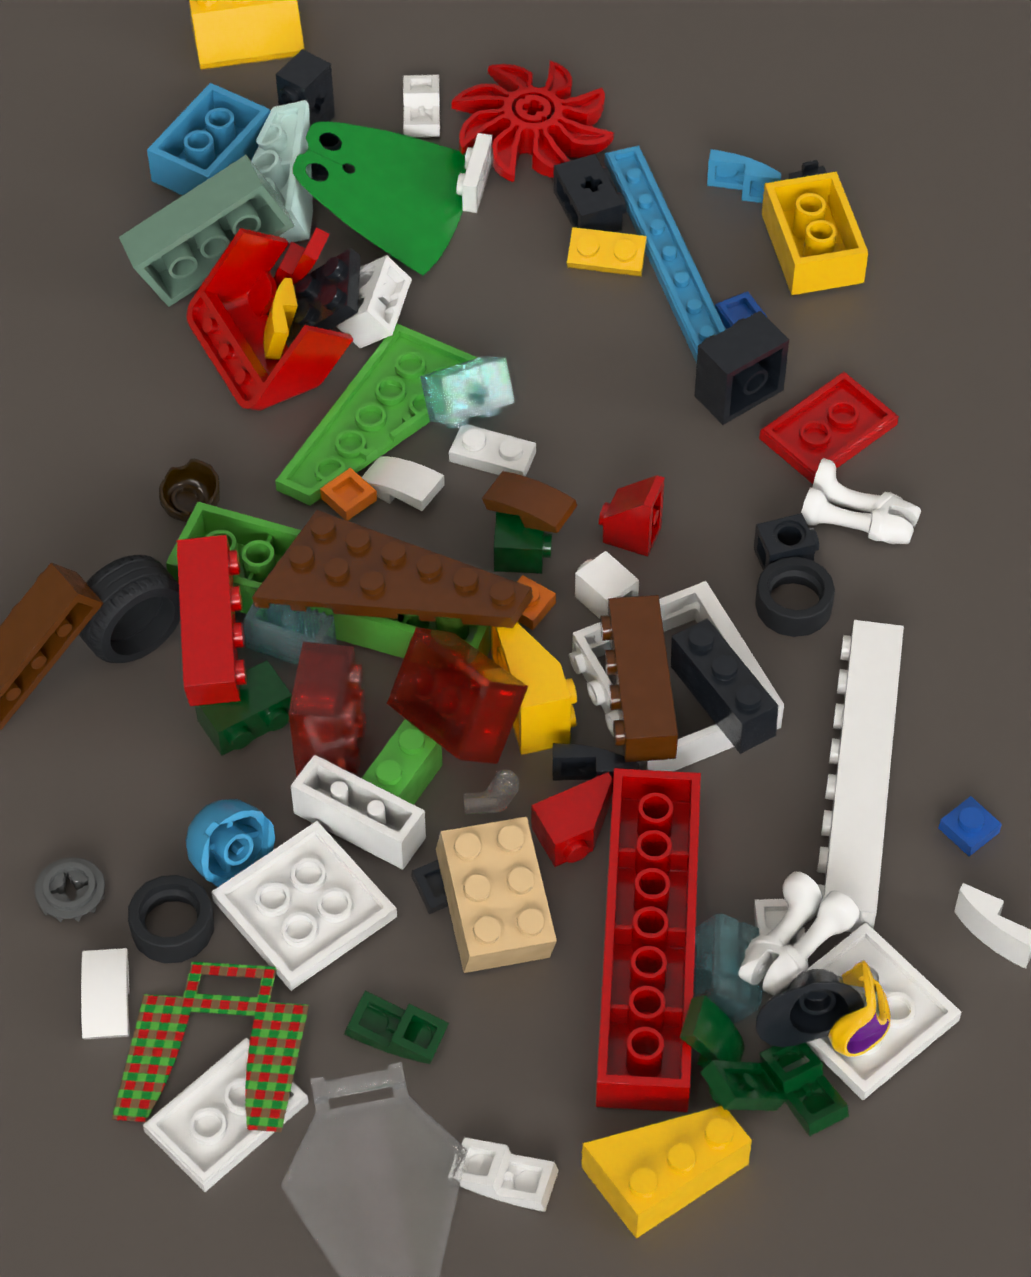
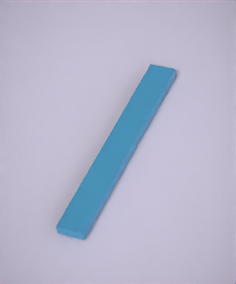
(664, 246)

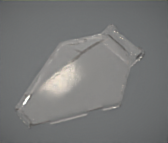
(376, 1179)

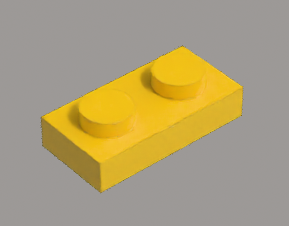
(606, 251)

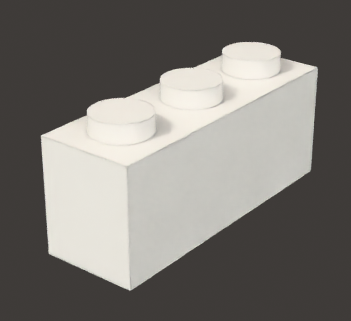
(358, 811)

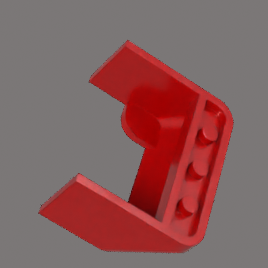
(231, 321)

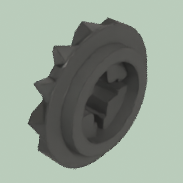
(52, 883)

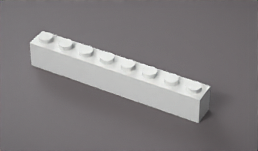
(863, 766)

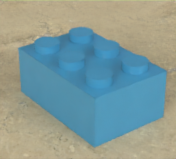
(206, 139)

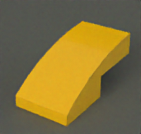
(280, 320)

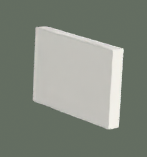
(207, 1121)

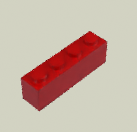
(209, 621)

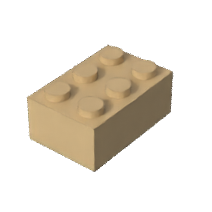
(495, 894)

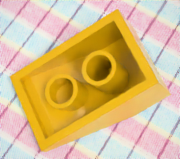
(547, 705)

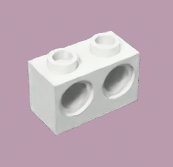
(380, 301)

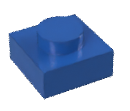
(970, 826)

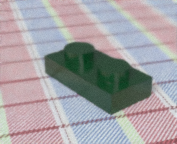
(743, 1086)

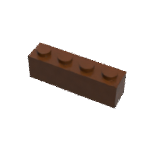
(41, 632)
(641, 679)

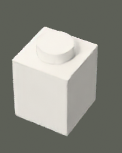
(603, 579)

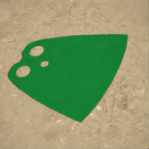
(396, 197)

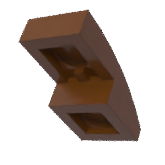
(535, 502)

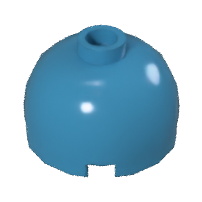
(228, 839)

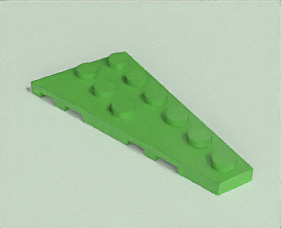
(371, 415)

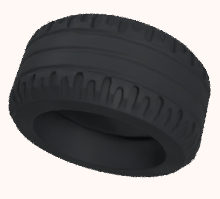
(137, 609)

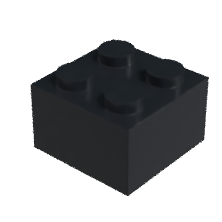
(741, 367)

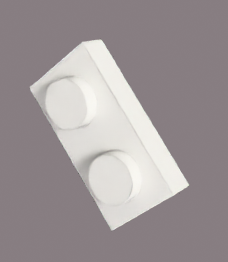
(478, 164)
(491, 451)

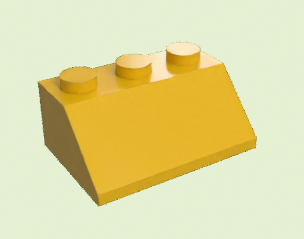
(245, 31)

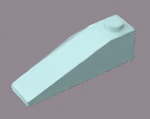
(279, 145)

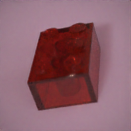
(457, 695)
(327, 706)

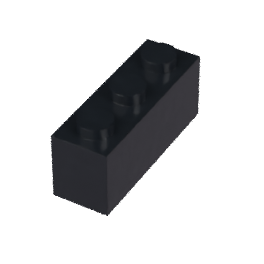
(724, 686)

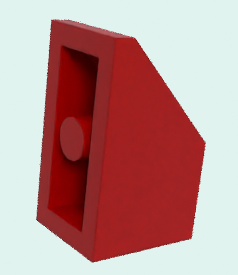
(634, 516)
(572, 819)

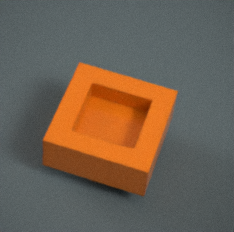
(348, 494)
(539, 606)

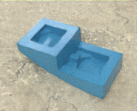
(740, 173)

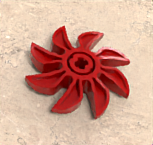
(532, 119)

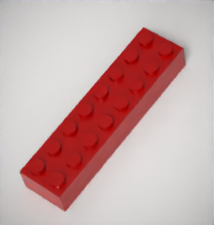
(649, 941)

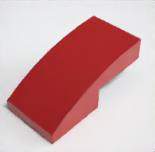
(300, 260)

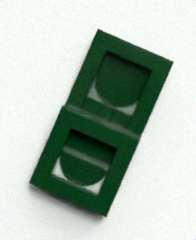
(397, 1031)
(711, 1033)
(808, 1091)

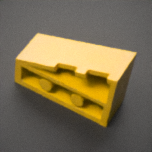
(665, 1165)

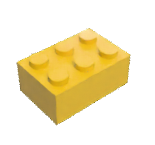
(814, 233)

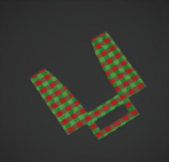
(271, 1052)

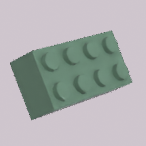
(187, 237)

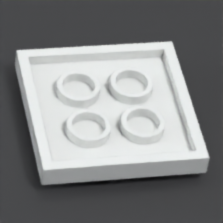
(304, 905)
(916, 1012)

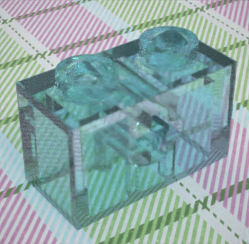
(467, 391)

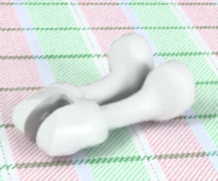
(884, 516)
(773, 957)

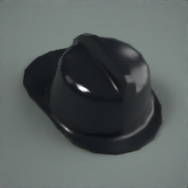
(806, 1009)

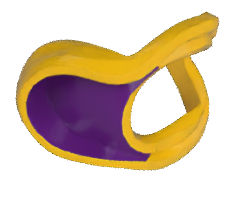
(863, 1028)

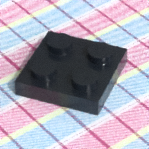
(328, 293)

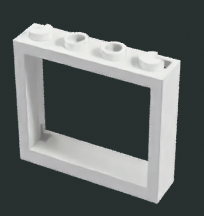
(676, 609)

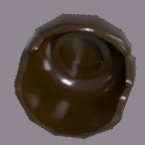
(187, 486)

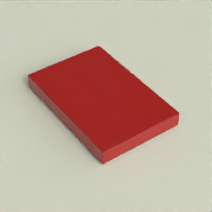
(829, 425)

